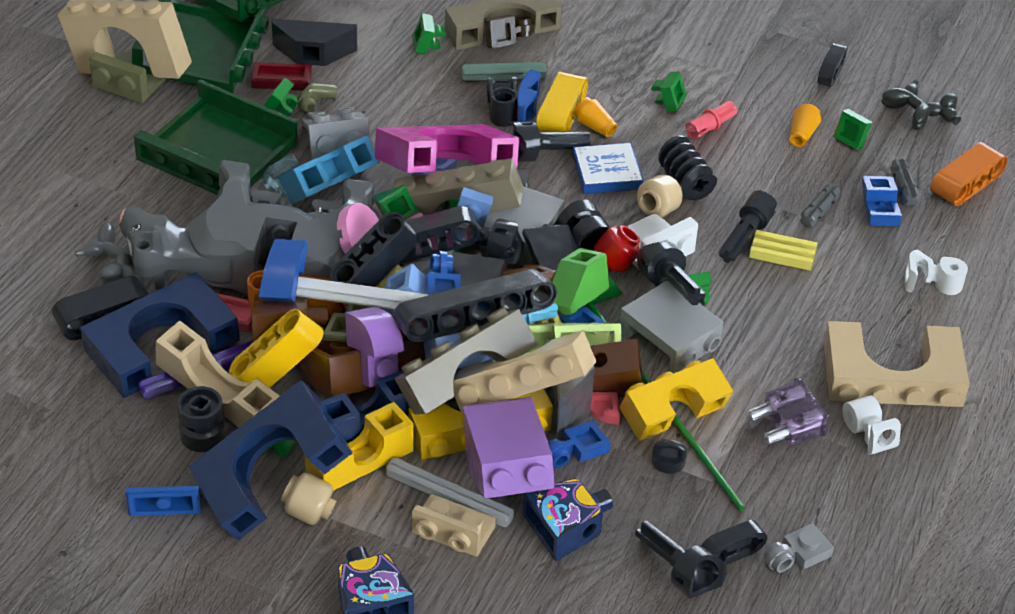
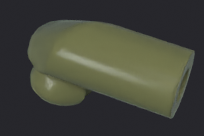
(313, 92)

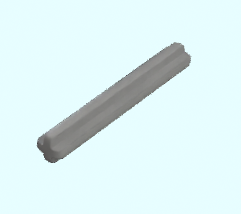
(439, 486)

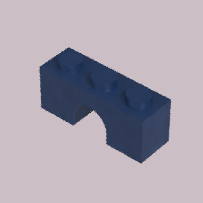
(351, 418)

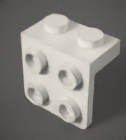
(656, 229)

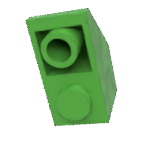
(580, 279)

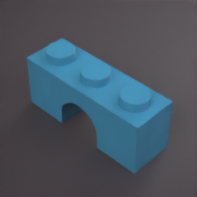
(328, 169)

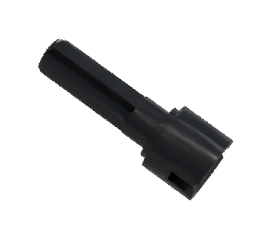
(754, 216)

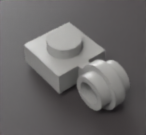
(804, 546)

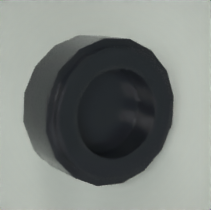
(669, 456)

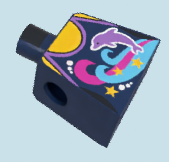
(566, 515)
(373, 585)

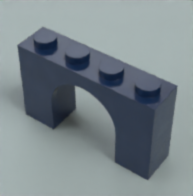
(189, 300)
(227, 467)

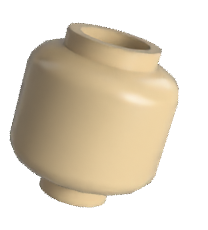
(659, 195)
(308, 498)

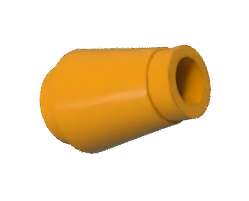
(594, 116)
(804, 123)

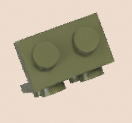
(122, 77)

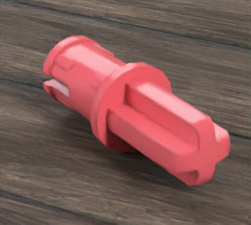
(710, 120)

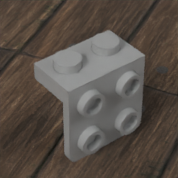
(334, 130)

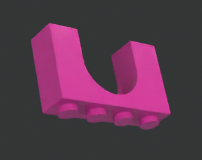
(419, 146)

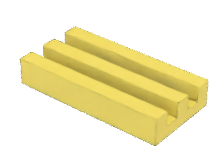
(783, 250)

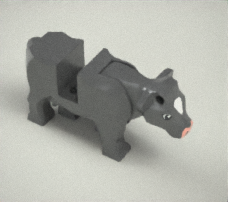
(237, 233)

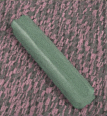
(501, 71)

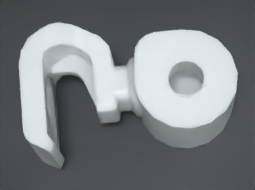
(947, 274)
(866, 416)

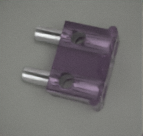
(793, 412)

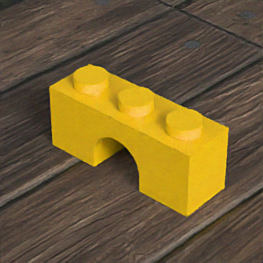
(697, 385)
(384, 436)

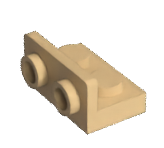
(452, 525)

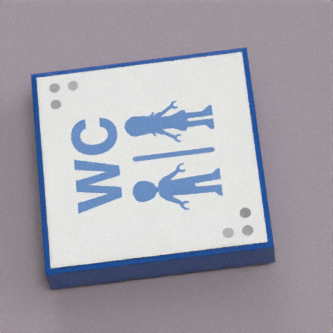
(607, 167)

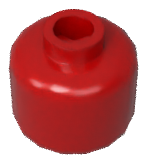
(620, 246)

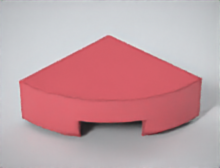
(606, 407)

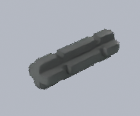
(905, 182)
(820, 205)

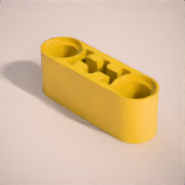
(560, 103)
(277, 349)

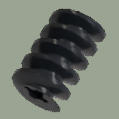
(687, 168)

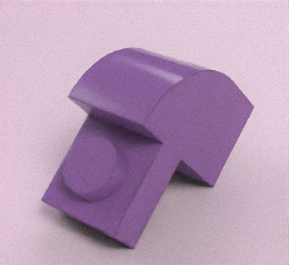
(378, 339)

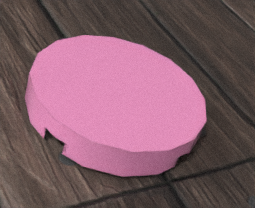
(354, 223)

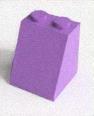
(507, 448)

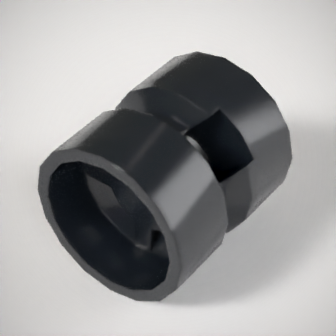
(584, 223)
(200, 418)

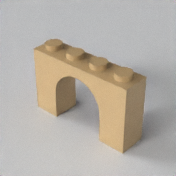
(149, 22)
(854, 374)

